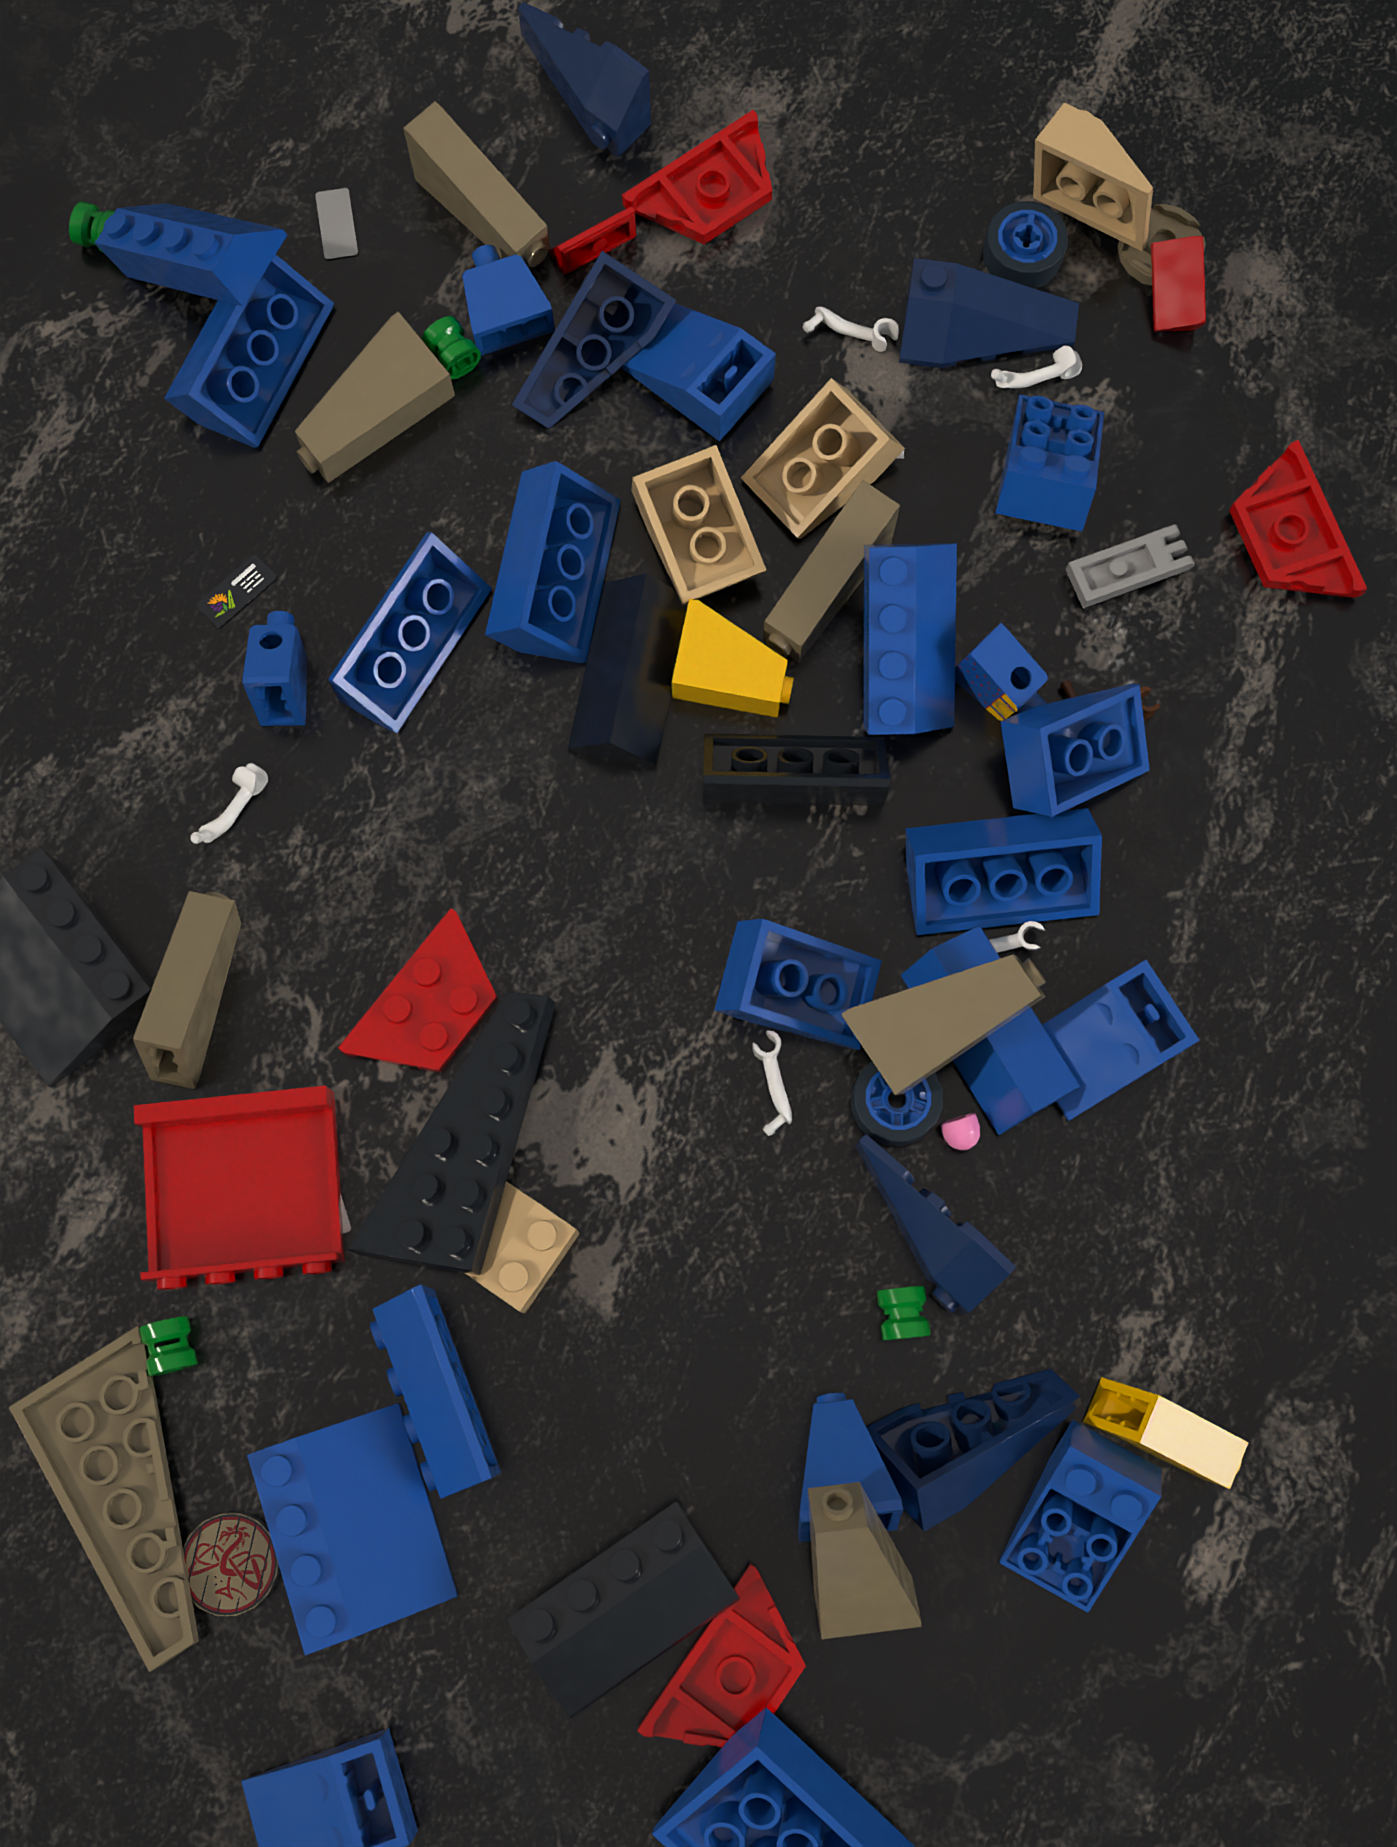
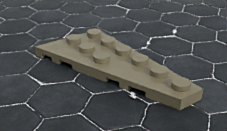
(109, 1468)

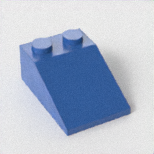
(1075, 749)
(795, 982)

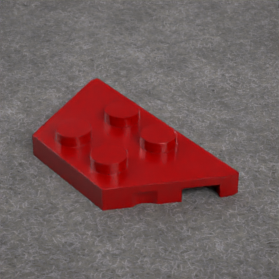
(708, 185)
(1294, 531)
(428, 1004)
(730, 1673)

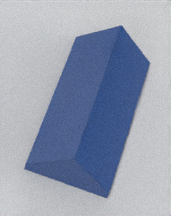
(409, 635)
(1014, 1067)

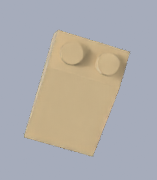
(1091, 177)
(821, 459)
(697, 524)
(523, 1249)

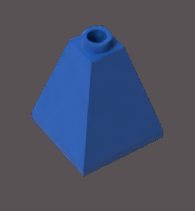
(842, 1454)

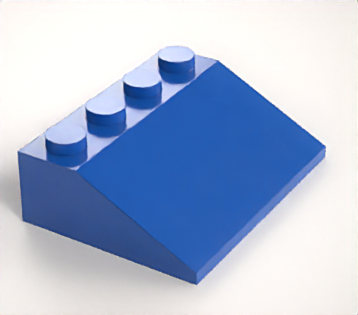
(352, 1527)
(772, 1793)

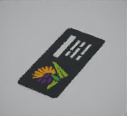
(236, 591)

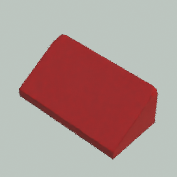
(591, 242)
(1178, 284)

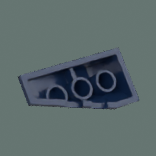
(598, 83)
(971, 314)
(598, 334)
(951, 1255)
(960, 1448)

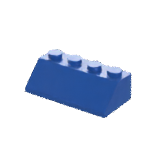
(190, 249)
(250, 355)
(553, 564)
(909, 637)
(1004, 871)
(435, 1391)

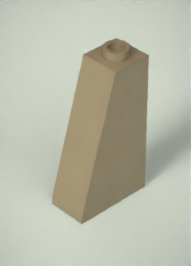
(473, 188)
(373, 400)
(830, 573)
(188, 990)
(937, 1021)
(856, 1567)

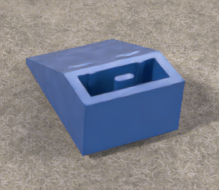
(704, 368)
(1051, 463)
(1118, 1036)
(1082, 1516)
(334, 1798)

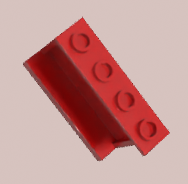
(241, 1186)

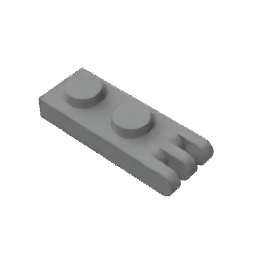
(1128, 566)

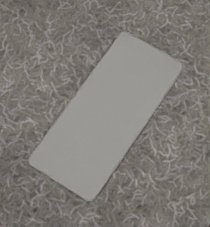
(336, 223)

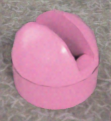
(961, 1131)

